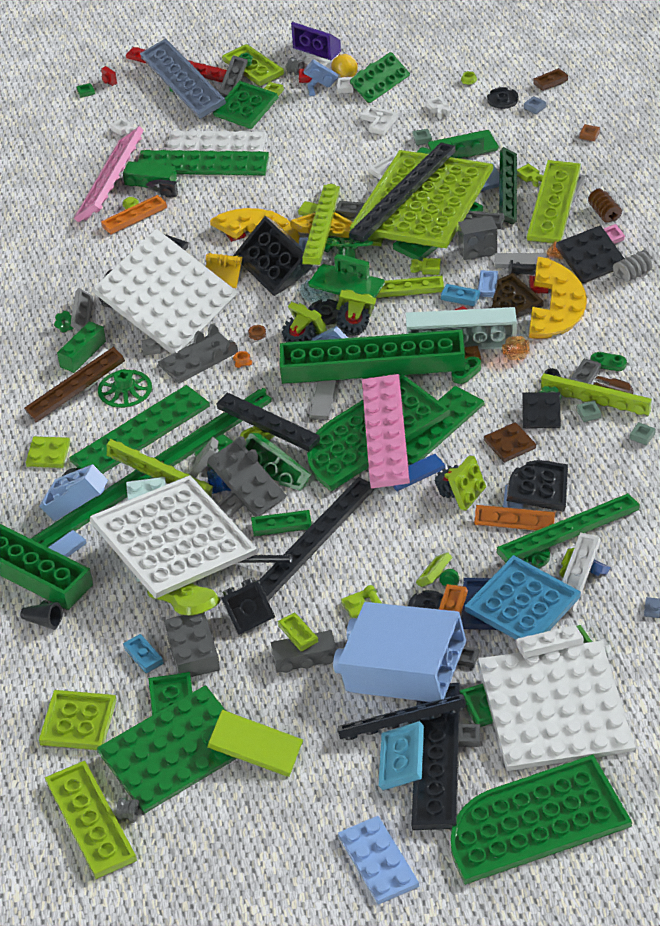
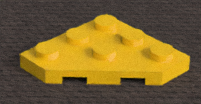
(339, 227)

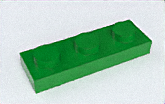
(281, 523)

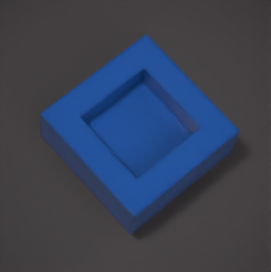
(599, 568)

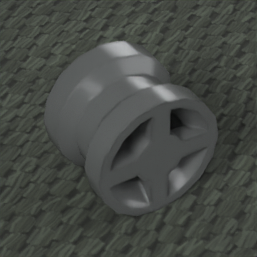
(294, 65)
(127, 809)

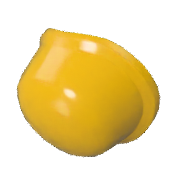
(344, 66)

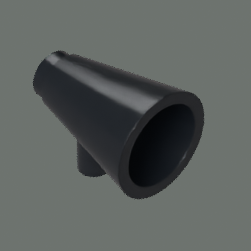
(44, 614)

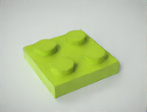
(48, 452)

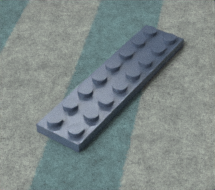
(183, 78)

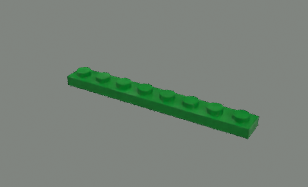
(568, 528)

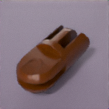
(614, 384)

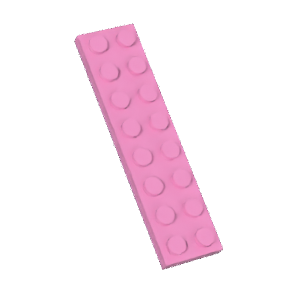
(109, 175)
(385, 431)

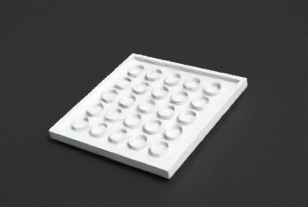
(165, 292)
(173, 536)
(555, 706)

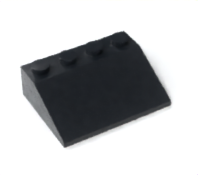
(273, 257)

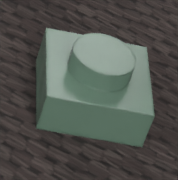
(421, 136)
(589, 411)
(642, 433)

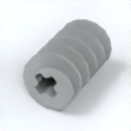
(633, 266)

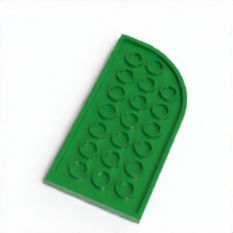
(343, 440)
(535, 819)

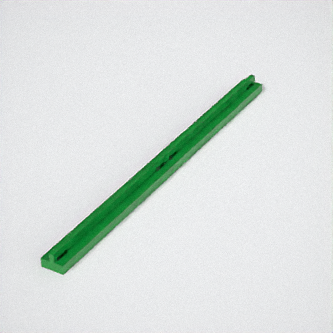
(171, 456)

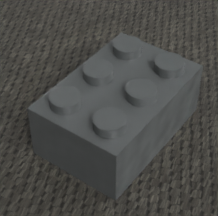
(192, 644)

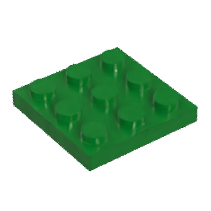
(246, 104)

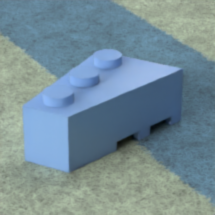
(73, 491)

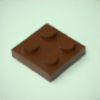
(509, 442)

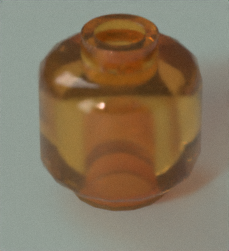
(516, 348)

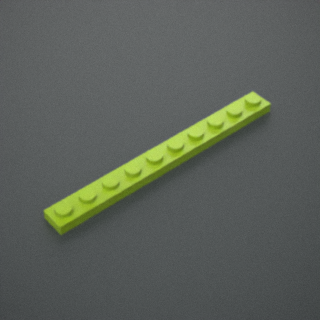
(321, 225)

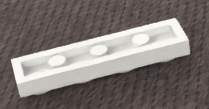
(581, 562)

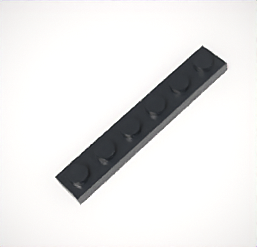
(268, 422)
(393, 719)

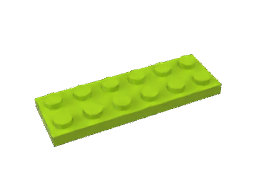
(554, 201)
(90, 819)

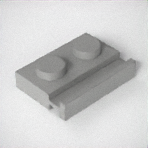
(201, 459)

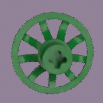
(347, 248)
(123, 383)

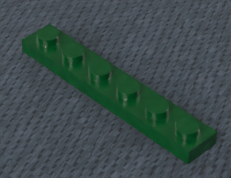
(508, 185)

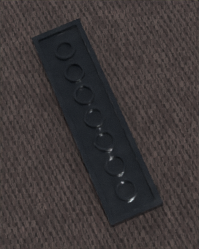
(437, 792)

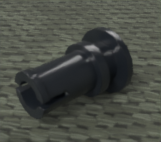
(517, 268)

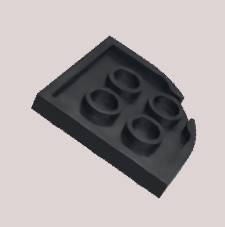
(539, 485)

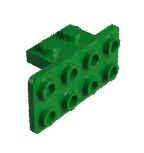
(379, 77)
(469, 144)
(346, 275)

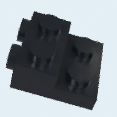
(247, 605)

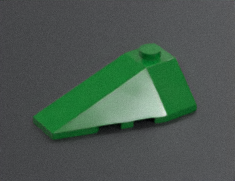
(277, 463)

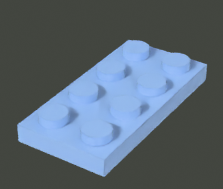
(378, 860)

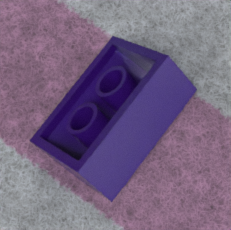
(315, 41)

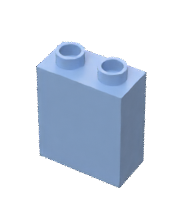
(401, 652)

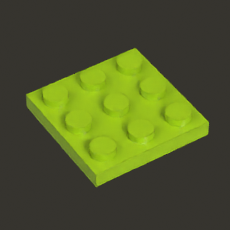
(77, 719)

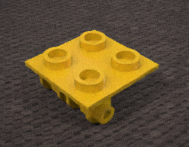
(225, 267)

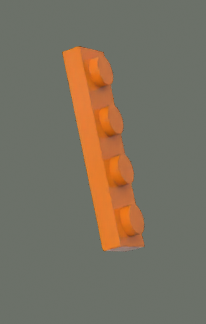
(134, 214)
(513, 517)

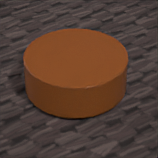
(257, 332)

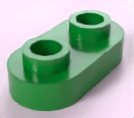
(609, 361)
(462, 377)

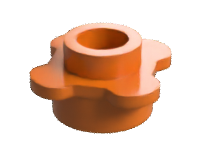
(241, 359)

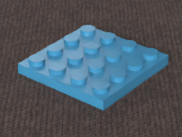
(522, 600)

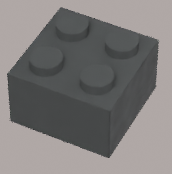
(477, 238)

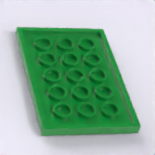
(167, 750)

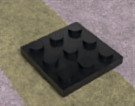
(590, 254)

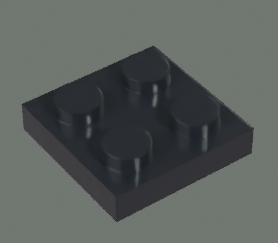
(541, 410)

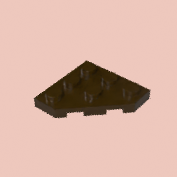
(514, 293)

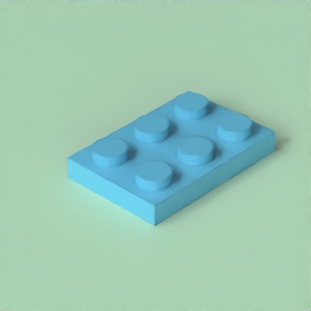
(401, 756)

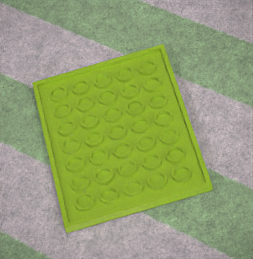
(435, 207)

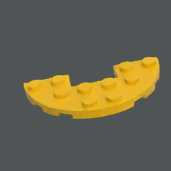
(246, 219)
(566, 301)

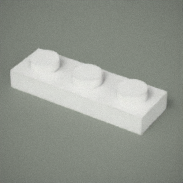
(549, 641)

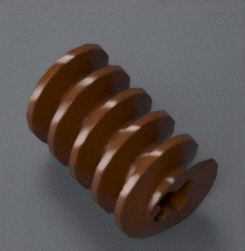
(604, 205)

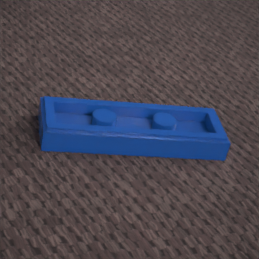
(422, 470)

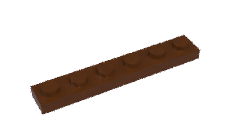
(74, 384)

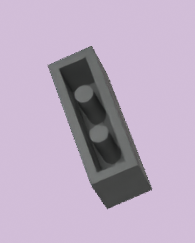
(289, 657)

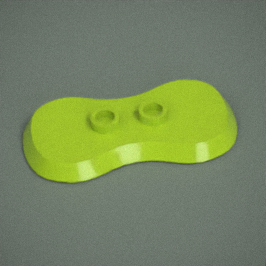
(190, 599)

